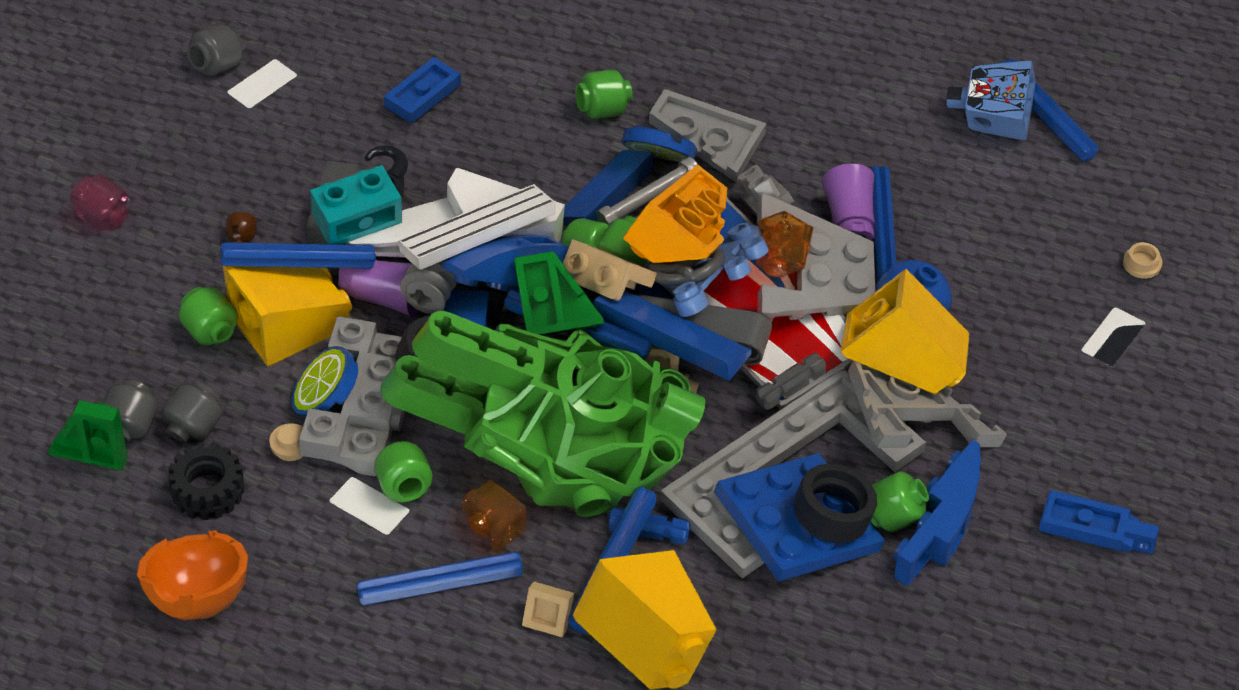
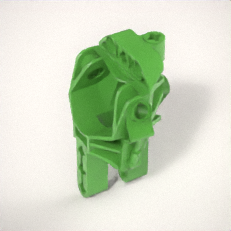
(528, 411)

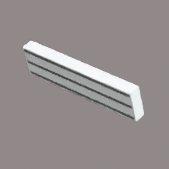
(476, 226)

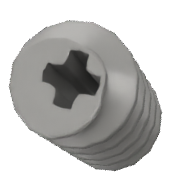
(427, 288)

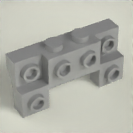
(366, 418)

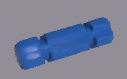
(656, 527)

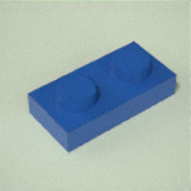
(422, 90)

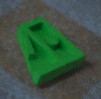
(92, 436)

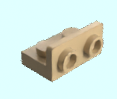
(604, 271)

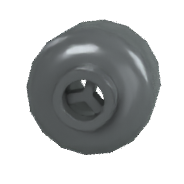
(215, 49)
(135, 406)
(191, 412)

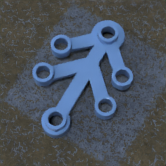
(740, 241)

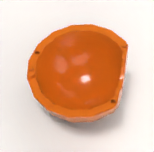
(194, 574)

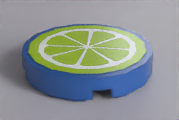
(658, 143)
(325, 381)

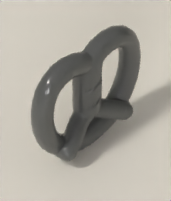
(682, 271)

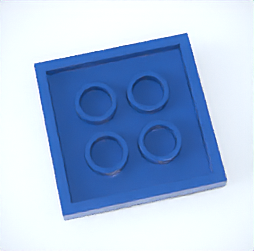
(765, 514)

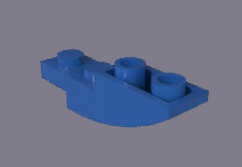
(495, 261)
(945, 518)

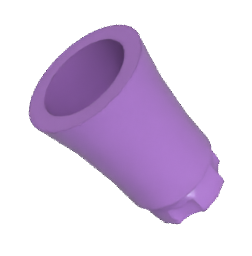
(851, 198)
(378, 285)

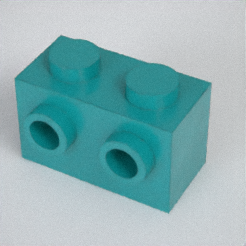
(356, 206)

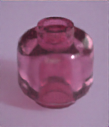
(100, 202)

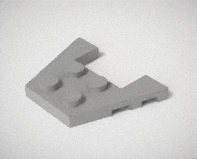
(836, 271)
(890, 401)

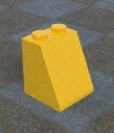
(284, 307)
(907, 336)
(647, 617)

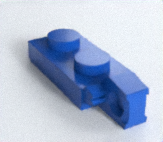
(1096, 523)

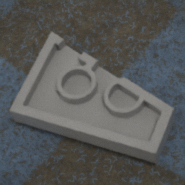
(721, 136)

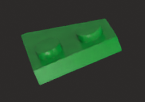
(552, 297)

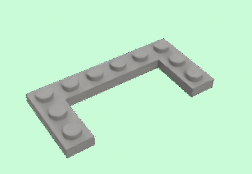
(764, 446)

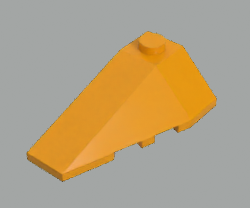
(681, 220)

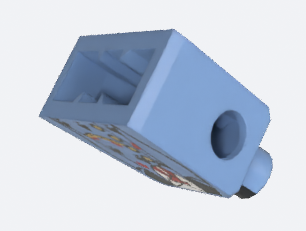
(997, 98)

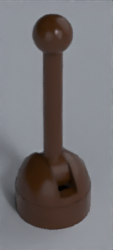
(241, 227)

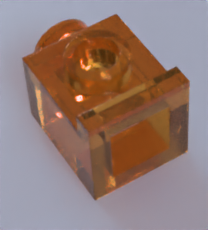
(787, 244)
(495, 515)

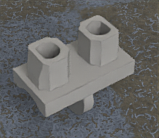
(756, 183)

